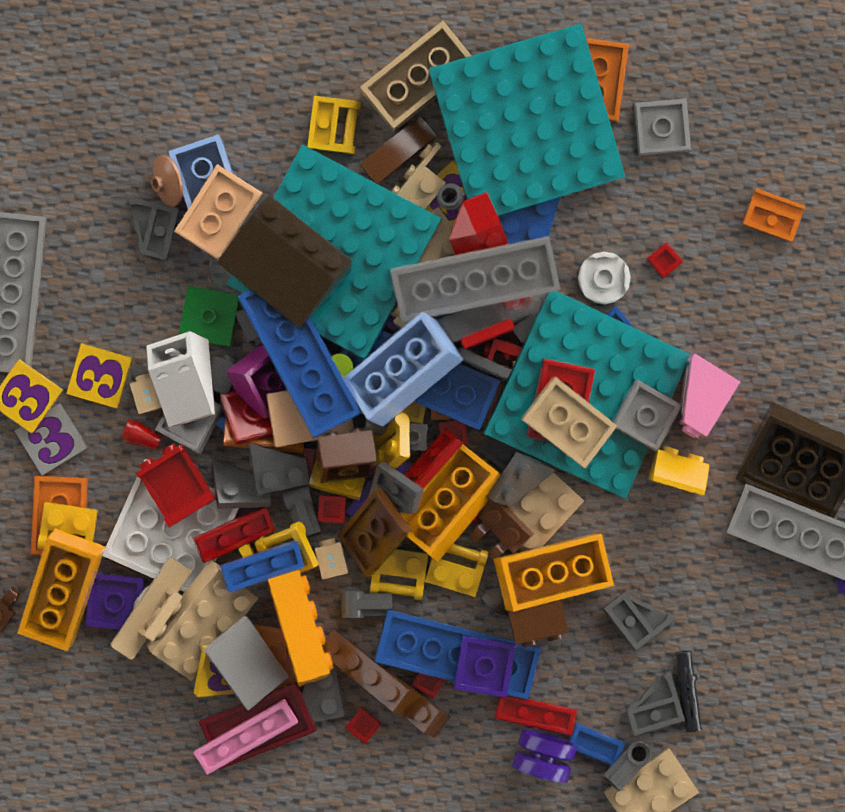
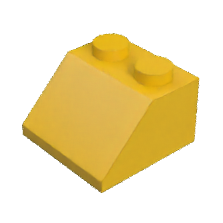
(678, 471)

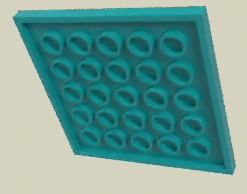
(528, 120)
(368, 227)
(619, 353)

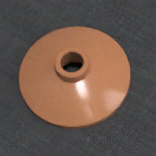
(167, 181)

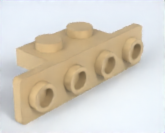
(421, 183)
(153, 609)

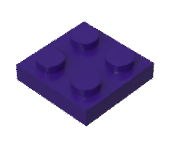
(112, 600)
(484, 666)

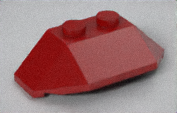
(476, 226)

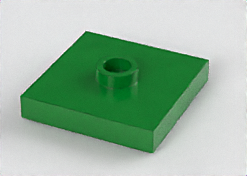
(210, 315)

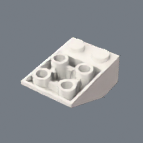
(182, 377)

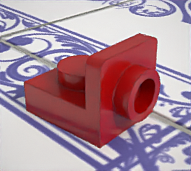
(507, 350)

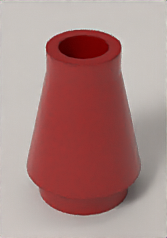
(140, 435)

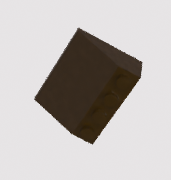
(285, 262)
(797, 461)

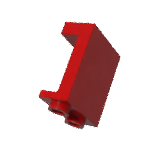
(175, 484)

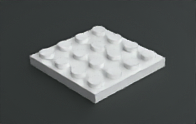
(146, 542)

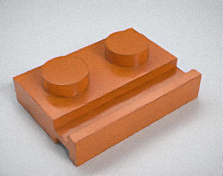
(773, 215)

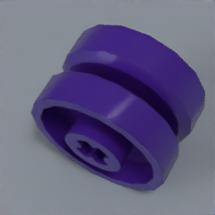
(543, 756)

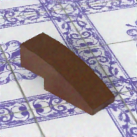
(398, 151)

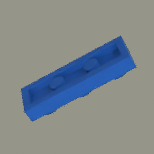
(262, 566)

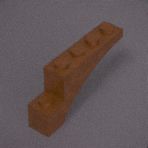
(385, 685)

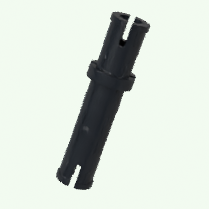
(692, 722)

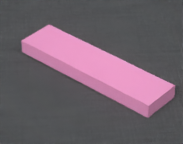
(245, 736)

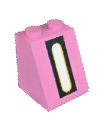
(703, 396)

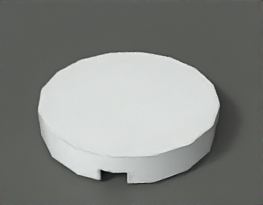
(594, 281)

